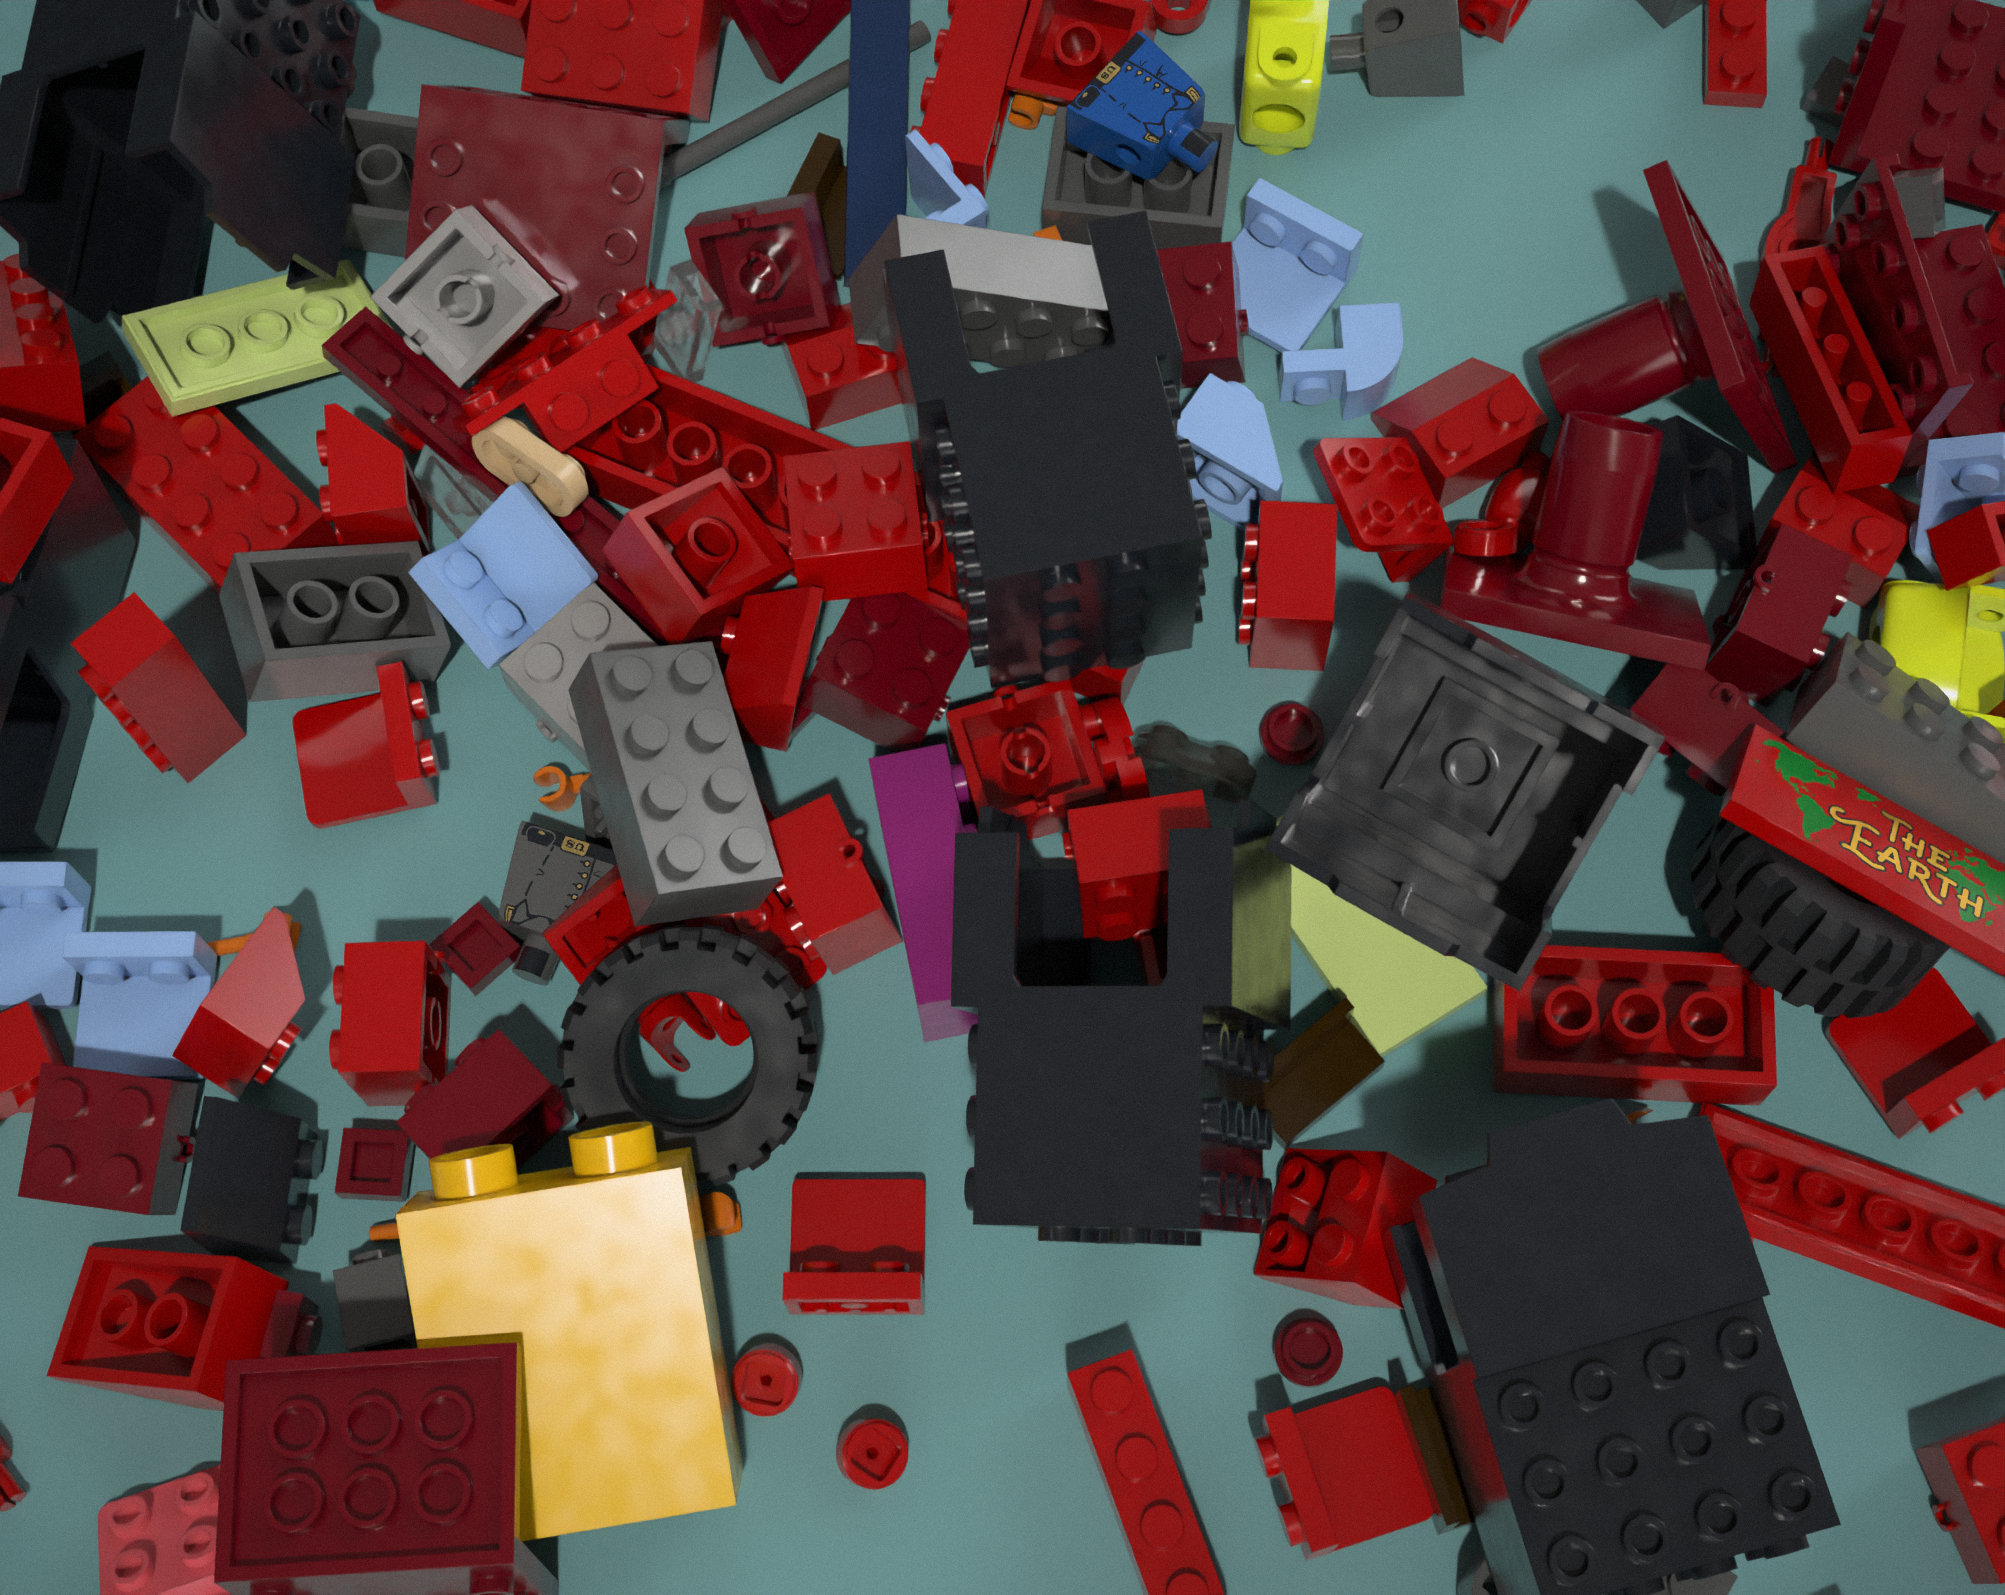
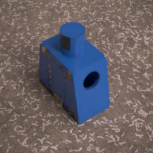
(1141, 113)

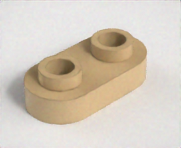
(517, 455)

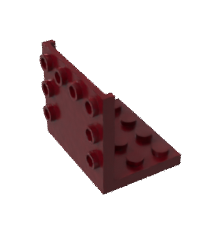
(1930, 93)
(555, 180)
(1926, 310)
(375, 1475)

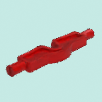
(1804, 215)

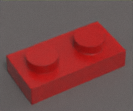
(1735, 53)

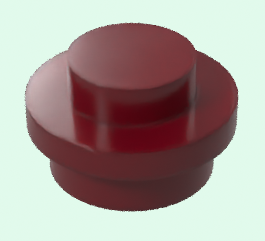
(1292, 734)
(1308, 1352)

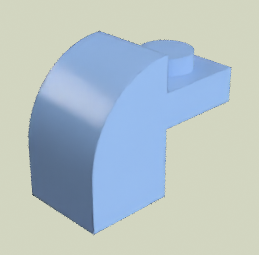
(1358, 369)

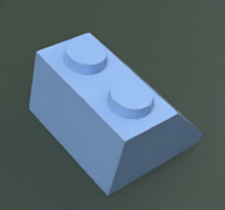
(1230, 451)

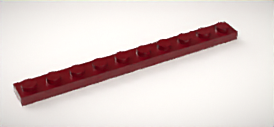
(428, 402)

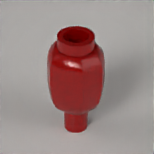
(1520, 496)

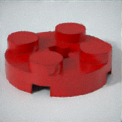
(1110, 733)

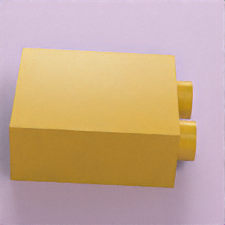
(614, 1318)

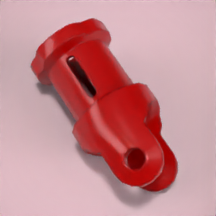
(662, 1020)

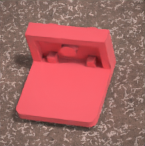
(162, 1539)

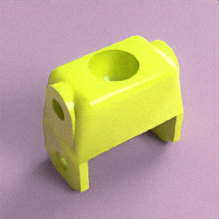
(1282, 95)
(1947, 640)

